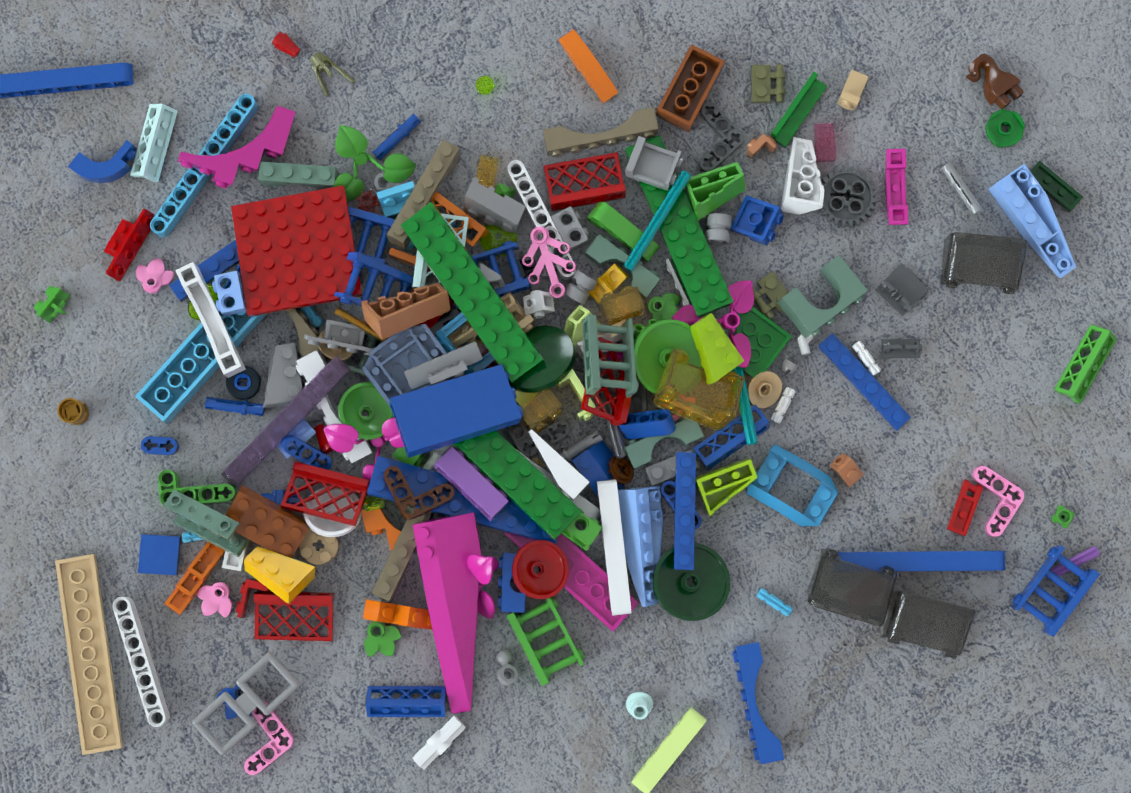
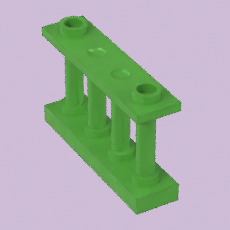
(535, 655)

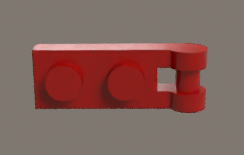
(964, 508)

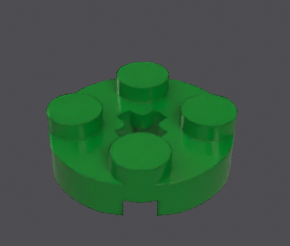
(1005, 117)

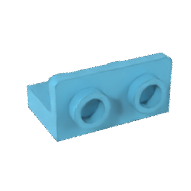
(394, 198)

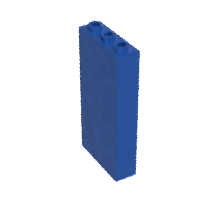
(455, 410)

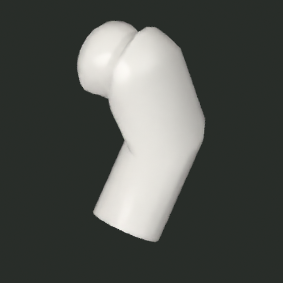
(804, 344)

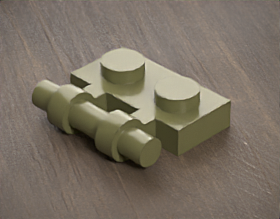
(760, 83)
(774, 290)

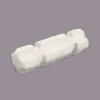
(866, 358)
(783, 405)

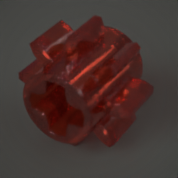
(365, 197)

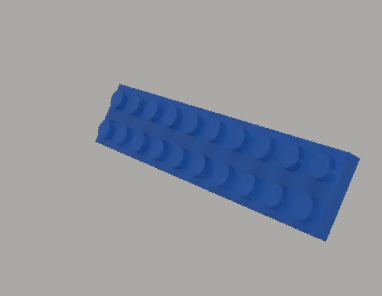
(420, 480)

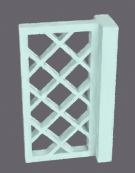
(421, 265)

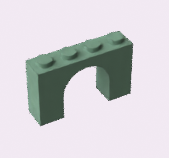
(811, 319)

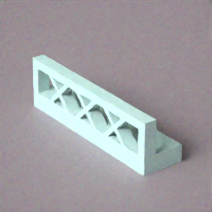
(156, 142)

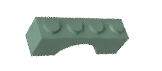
(309, 175)
(604, 252)
(640, 451)

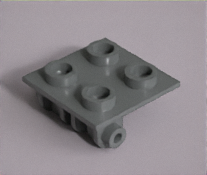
(901, 289)

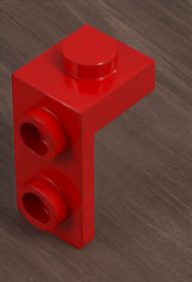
(245, 591)

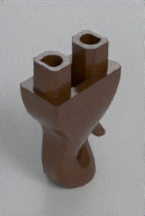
(996, 82)

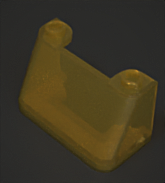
(686, 393)

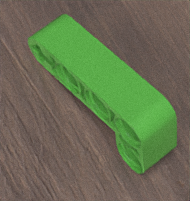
(620, 228)
(198, 491)

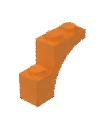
(376, 521)
(397, 614)

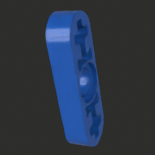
(298, 453)

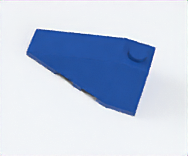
(593, 465)

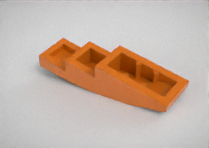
(588, 66)
(194, 578)

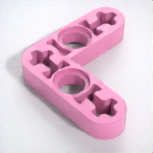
(1006, 501)
(274, 743)

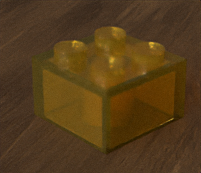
(621, 305)
(540, 410)

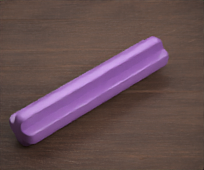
(1079, 559)

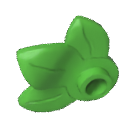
(667, 306)
(383, 642)

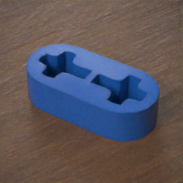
(160, 441)

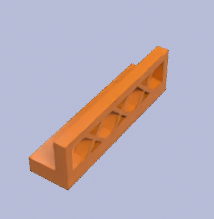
(472, 224)

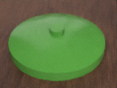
(654, 348)

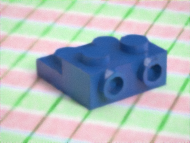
(757, 220)

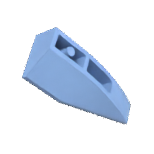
(1034, 218)
(642, 536)

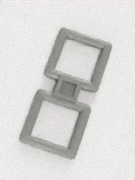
(246, 703)

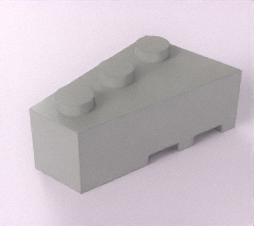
(493, 208)
(283, 378)

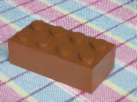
(690, 88)
(267, 522)

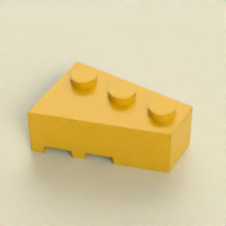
(279, 573)

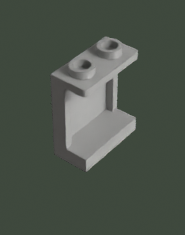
(653, 164)

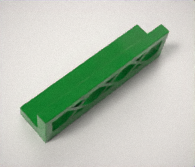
(798, 110)

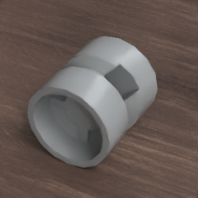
(718, 229)
(581, 286)

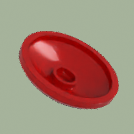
(552, 569)

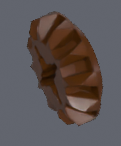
(626, 474)

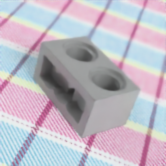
(574, 227)

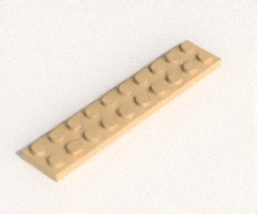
(89, 654)

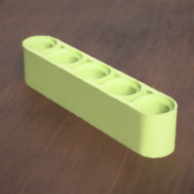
(668, 750)

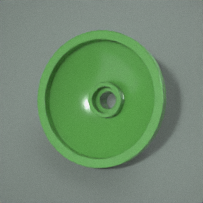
(364, 398)

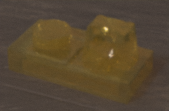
(487, 170)

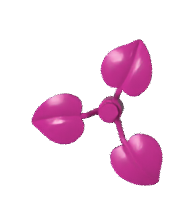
(743, 301)
(343, 437)
(483, 569)

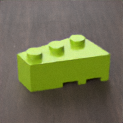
(715, 348)
(723, 483)

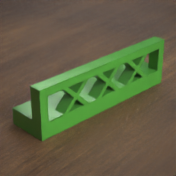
(1092, 363)

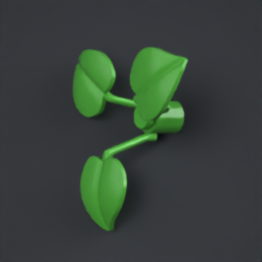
(354, 144)

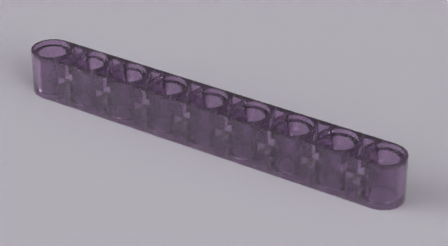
(285, 421)

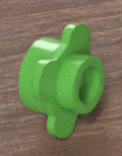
(1068, 515)

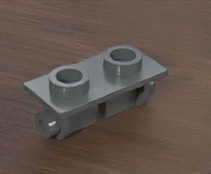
(901, 348)

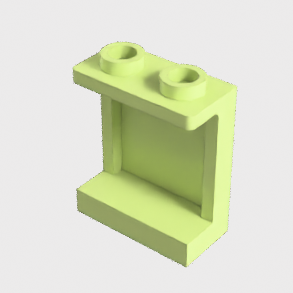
(578, 388)

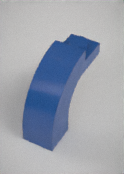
(104, 171)

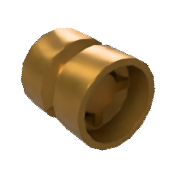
(73, 411)

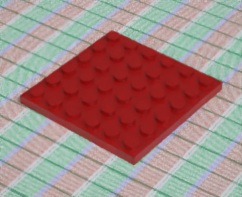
(294, 250)

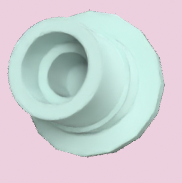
(639, 704)

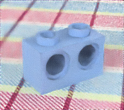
(235, 292)

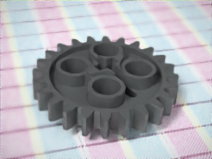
(845, 213)

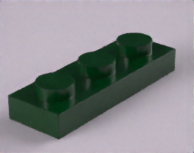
(1056, 187)

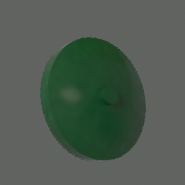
(558, 360)
(692, 593)

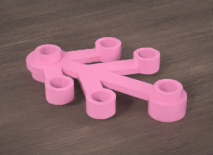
(547, 259)

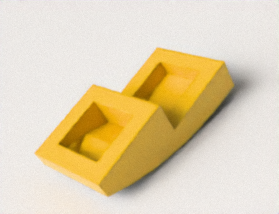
(608, 282)

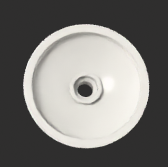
(328, 527)

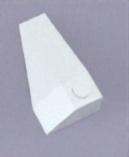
(802, 183)
(564, 474)

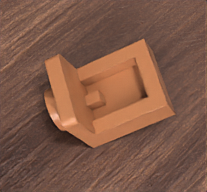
(756, 145)
(846, 469)

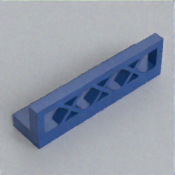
(732, 445)
(405, 705)

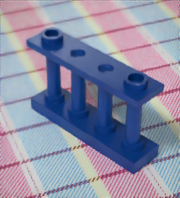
(369, 220)
(375, 268)
(519, 283)
(1074, 593)

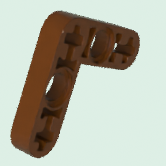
(410, 500)

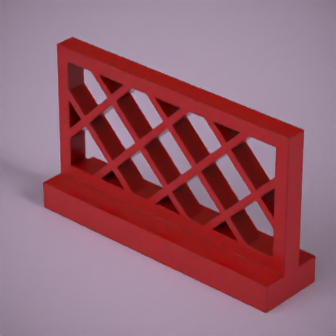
(588, 196)
(620, 405)
(329, 478)
(302, 599)

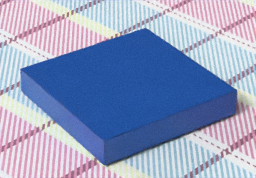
(159, 554)

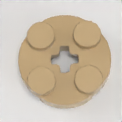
(322, 556)

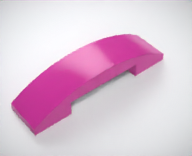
(895, 187)

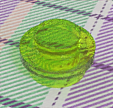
(484, 85)

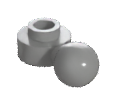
(380, 186)
(504, 658)

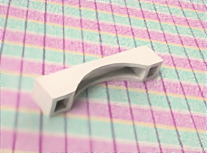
(218, 335)
(309, 367)

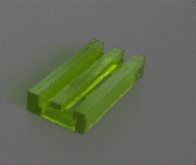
(367, 503)

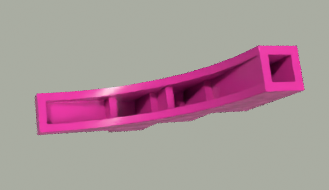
(225, 166)

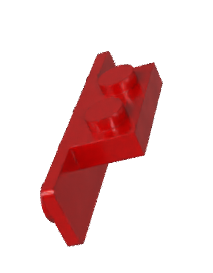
(126, 243)

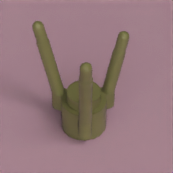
(321, 64)

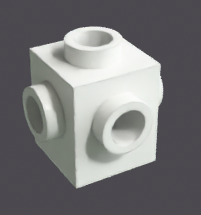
(538, 304)

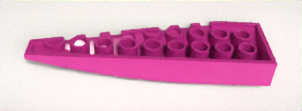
(451, 598)

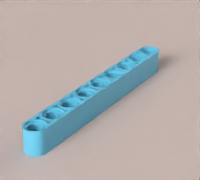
(193, 190)

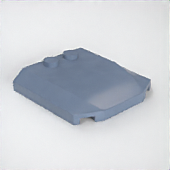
(397, 354)

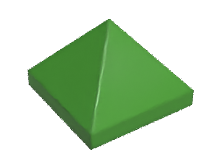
(504, 190)

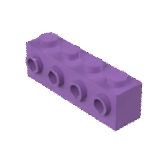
(471, 483)

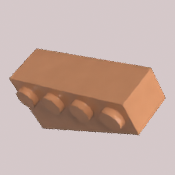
(405, 309)

